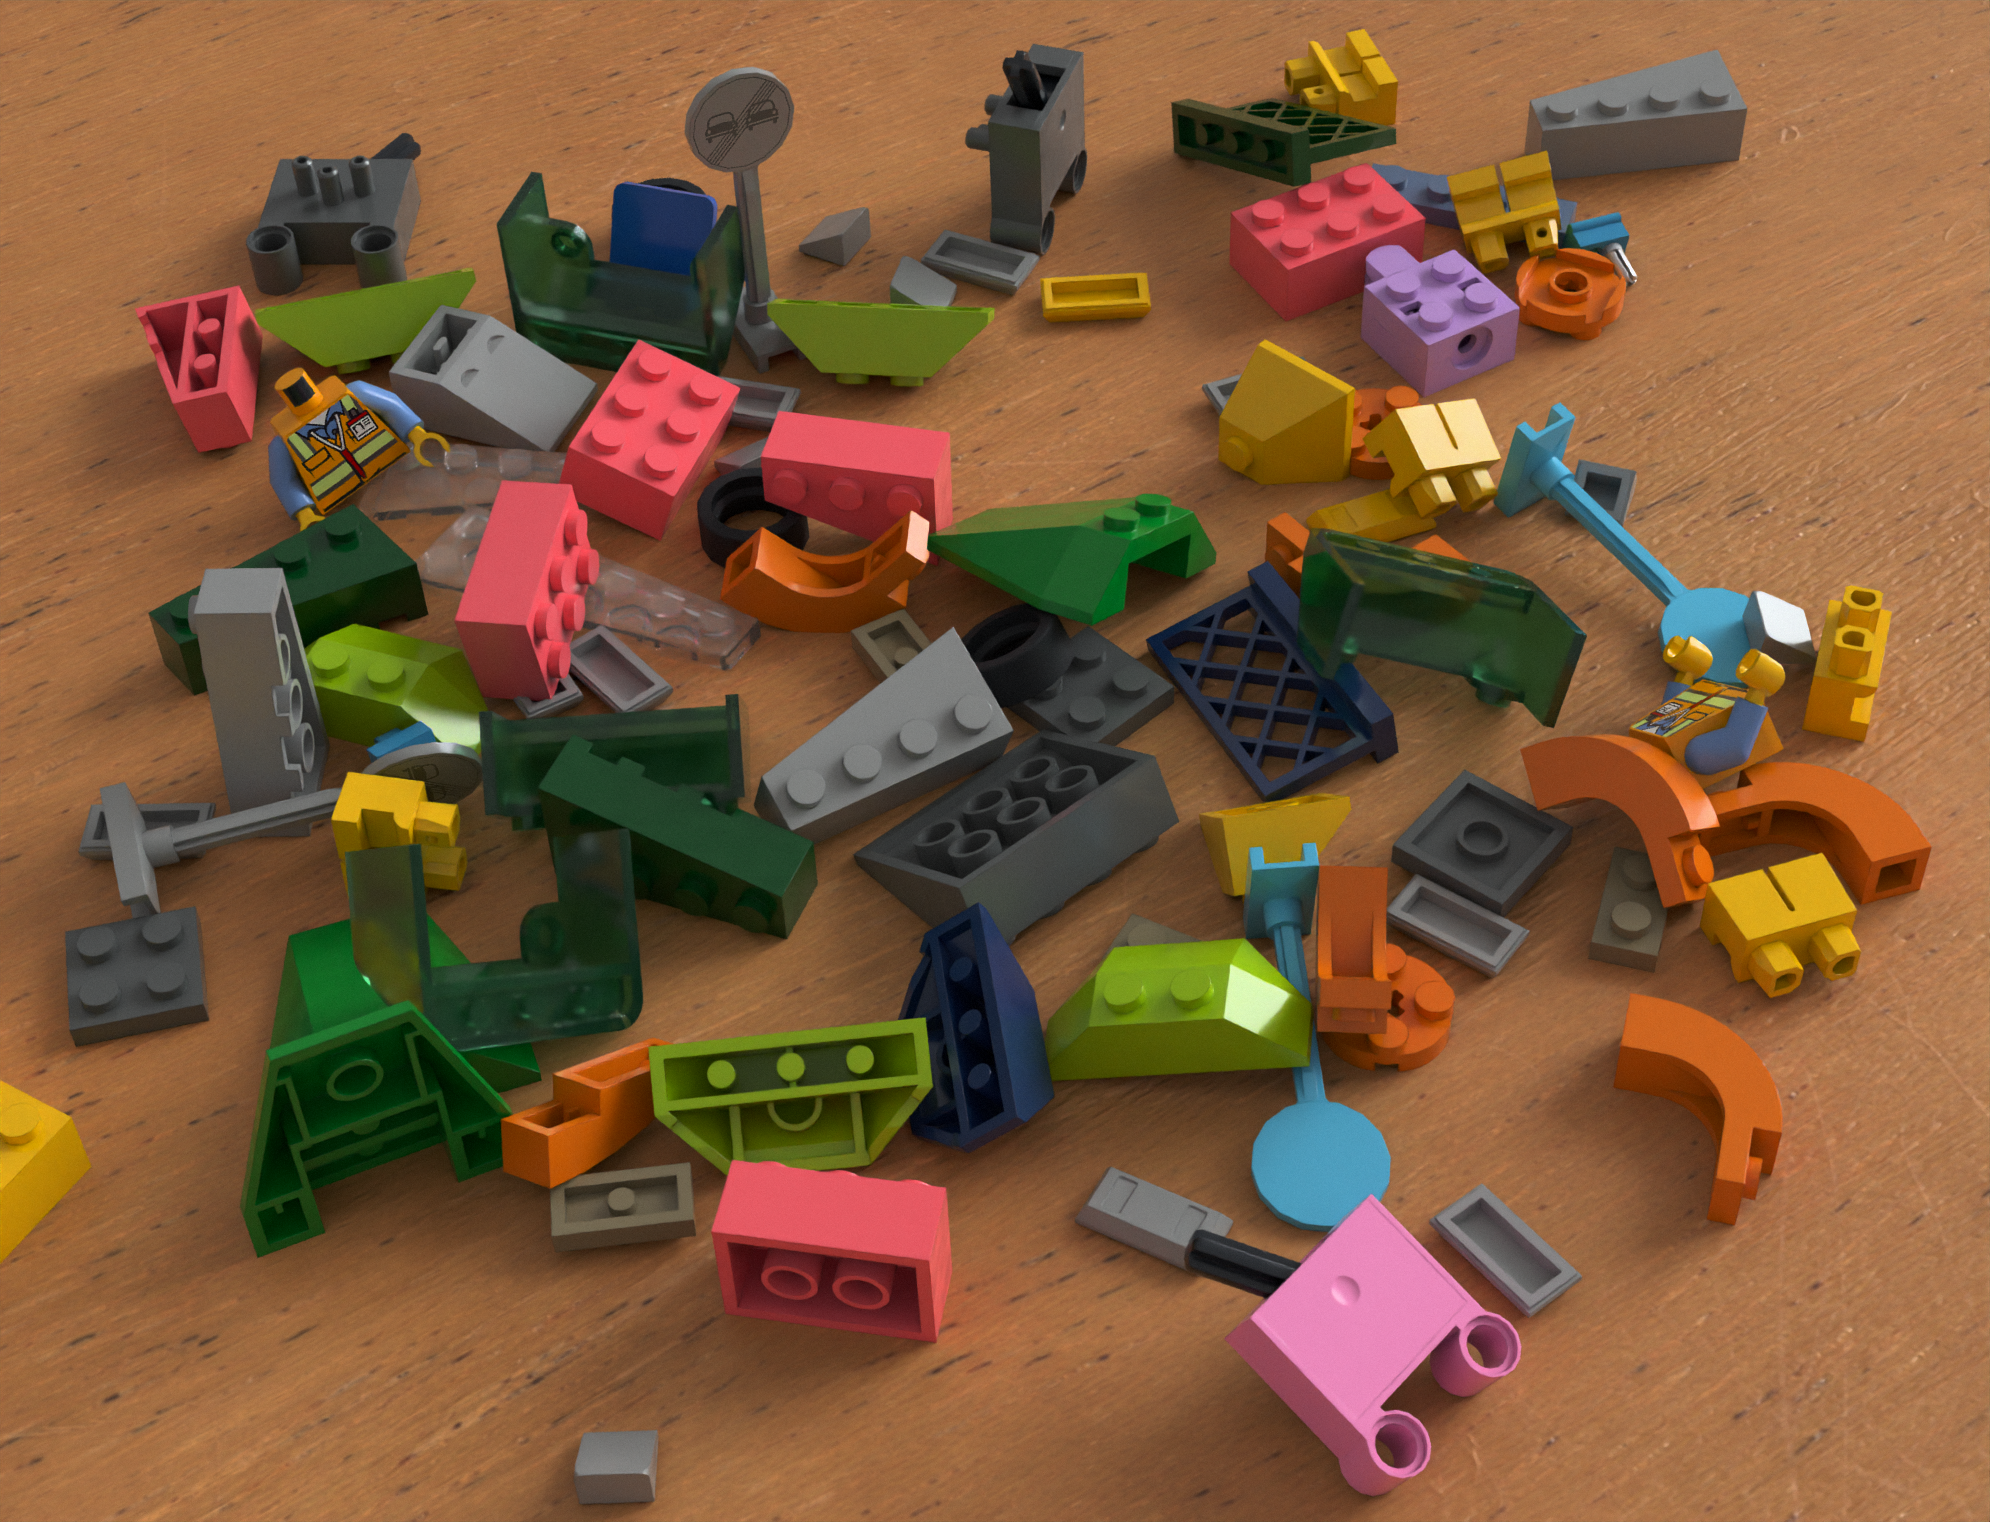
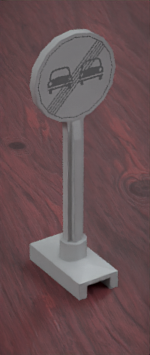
(733, 129)
(446, 768)

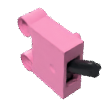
(1351, 1330)

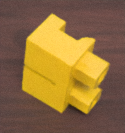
(1345, 80)
(1531, 213)
(1437, 452)
(1848, 665)
(396, 812)
(1782, 923)

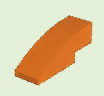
(591, 1117)

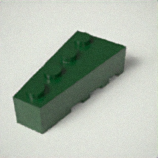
(335, 577)
(681, 844)

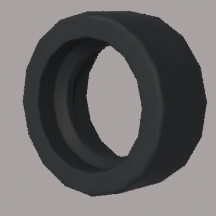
(732, 495)
(1019, 652)

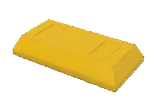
(1095, 297)
(1373, 517)

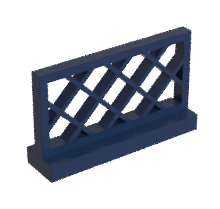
(1348, 697)

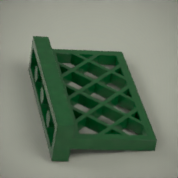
(1271, 137)

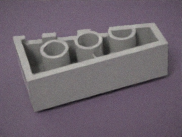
(1641, 120)
(259, 689)
(890, 747)

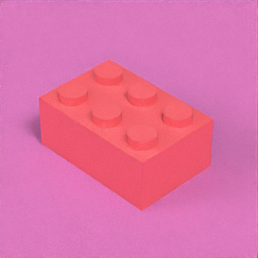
(1315, 239)
(648, 439)
(527, 591)
(833, 1250)

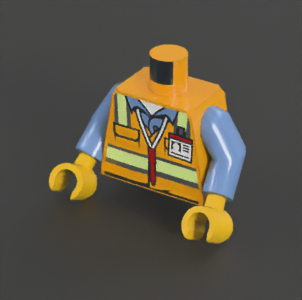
(336, 441)
(1712, 724)

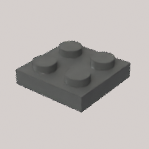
(1100, 694)
(1482, 843)
(136, 976)

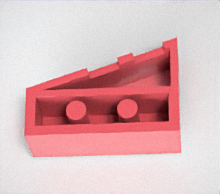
(208, 362)
(858, 473)

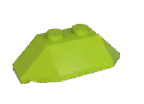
(365, 322)
(878, 337)
(389, 681)
(1180, 1014)
(794, 1095)

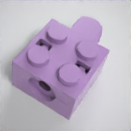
(1435, 318)

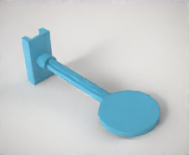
(1707, 614)
(1318, 1154)

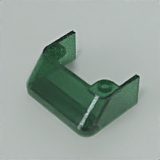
(599, 309)
(1437, 617)
(677, 746)
(576, 954)

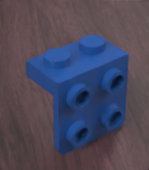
(659, 226)

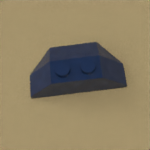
(980, 1033)

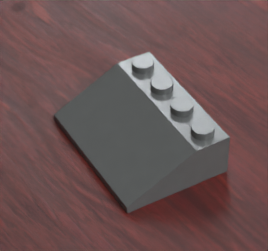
(1024, 832)

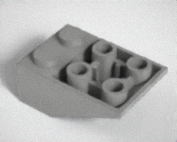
(488, 383)

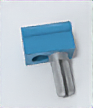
(1605, 237)

